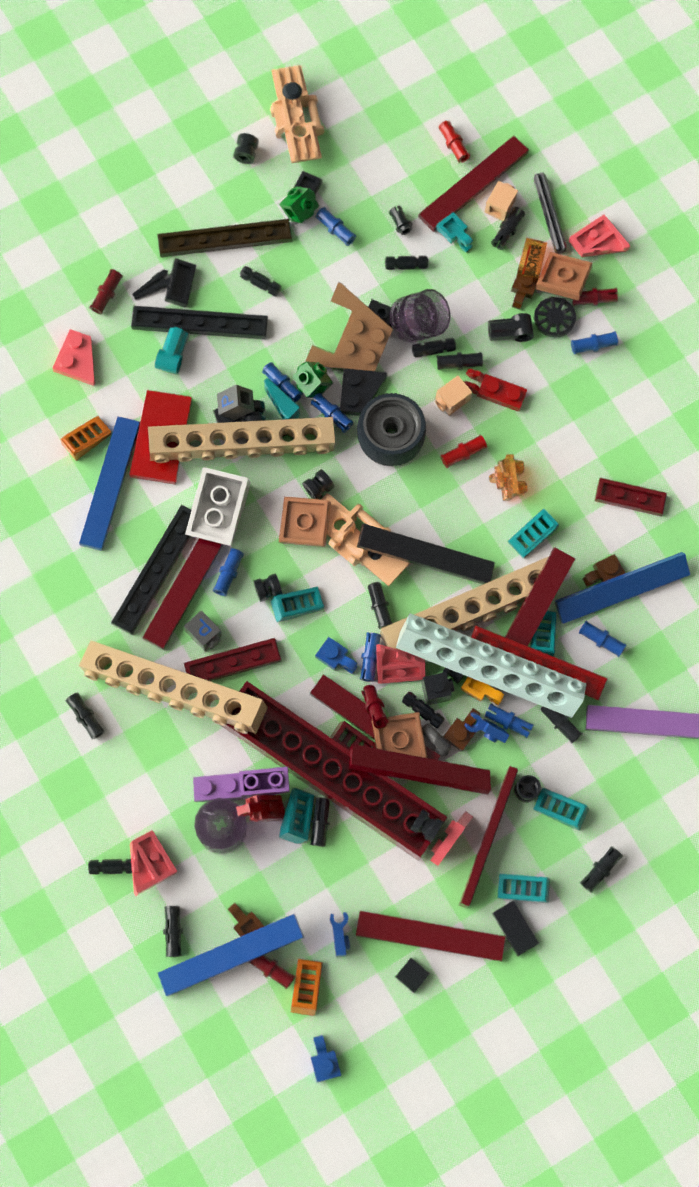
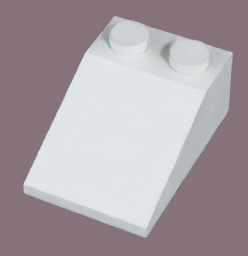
(218, 506)

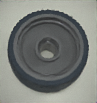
(393, 413)

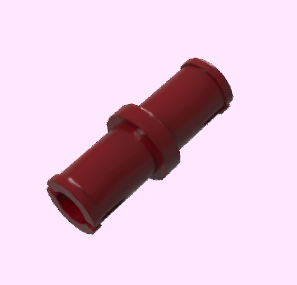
(106, 291)
(597, 296)
(375, 706)
(273, 970)

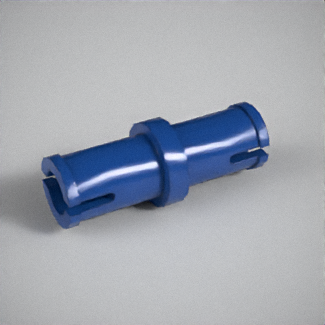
(335, 226)
(594, 342)
(282, 381)
(331, 410)
(228, 572)
(602, 638)
(370, 657)
(509, 720)

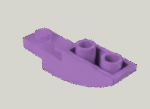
(241, 784)

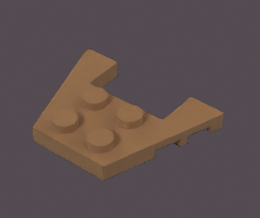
(362, 337)

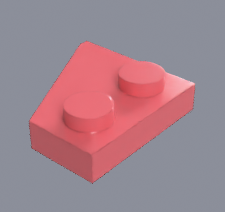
(598, 239)
(76, 358)
(398, 665)
(454, 831)
(149, 862)

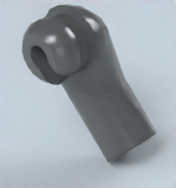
(441, 743)

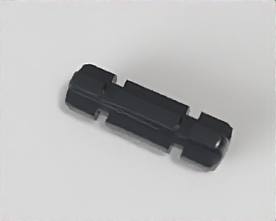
(406, 262)
(260, 281)
(433, 347)
(424, 710)
(109, 866)

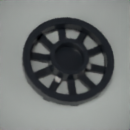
(555, 317)

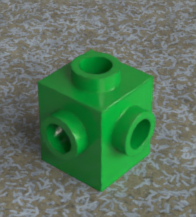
(299, 204)
(312, 379)

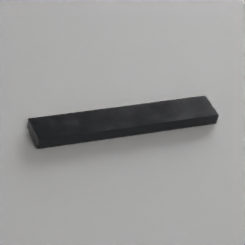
(200, 322)
(425, 554)
(153, 573)

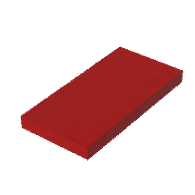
(159, 410)

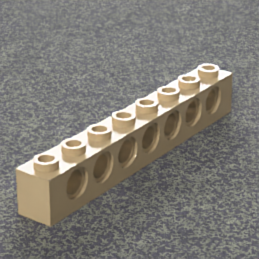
(229, 432)
(478, 598)
(100, 655)

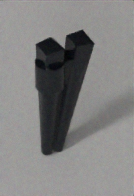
(153, 285)

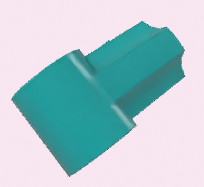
(170, 356)

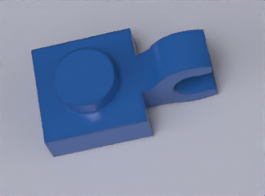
(334, 654)
(491, 730)
(341, 941)
(324, 1063)

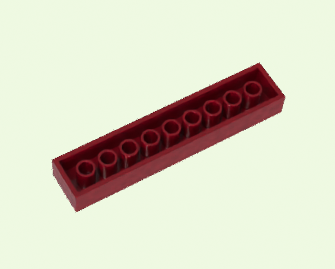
(326, 769)

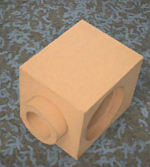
(501, 200)
(453, 396)

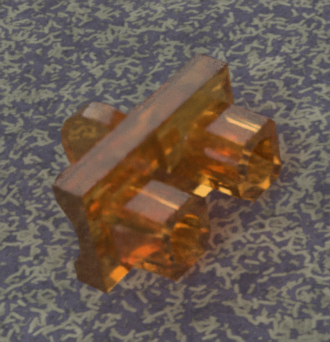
(506, 477)

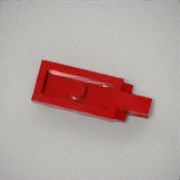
(263, 808)

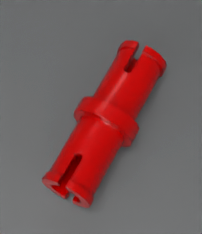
(454, 141)
(463, 451)

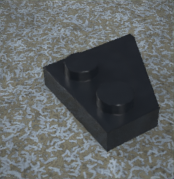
(359, 389)

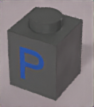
(235, 402)
(203, 631)

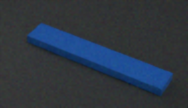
(109, 483)
(622, 587)
(230, 955)

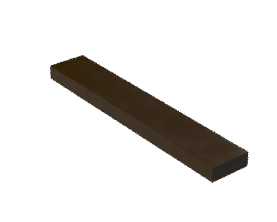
(224, 238)

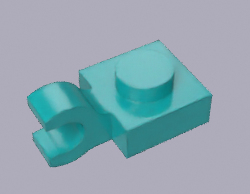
(454, 229)

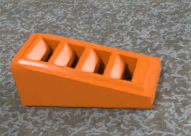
(74, 435)
(304, 1008)

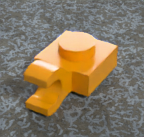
(479, 690)

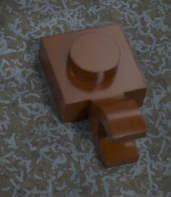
(523, 287)
(604, 570)
(458, 734)
(245, 923)

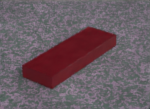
(630, 497)

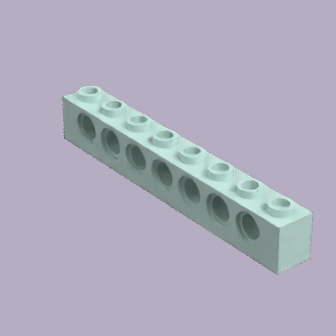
(491, 665)

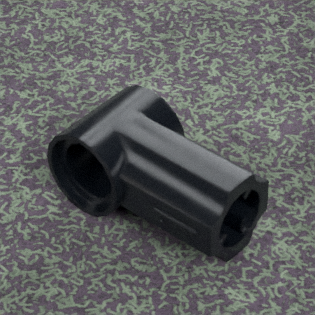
(516, 328)

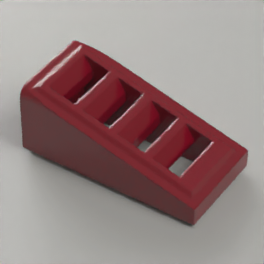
(351, 731)

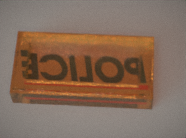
(532, 258)

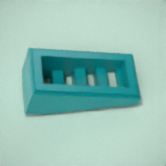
(284, 404)
(548, 520)
(278, 609)
(543, 646)
(583, 809)
(289, 829)
(545, 885)

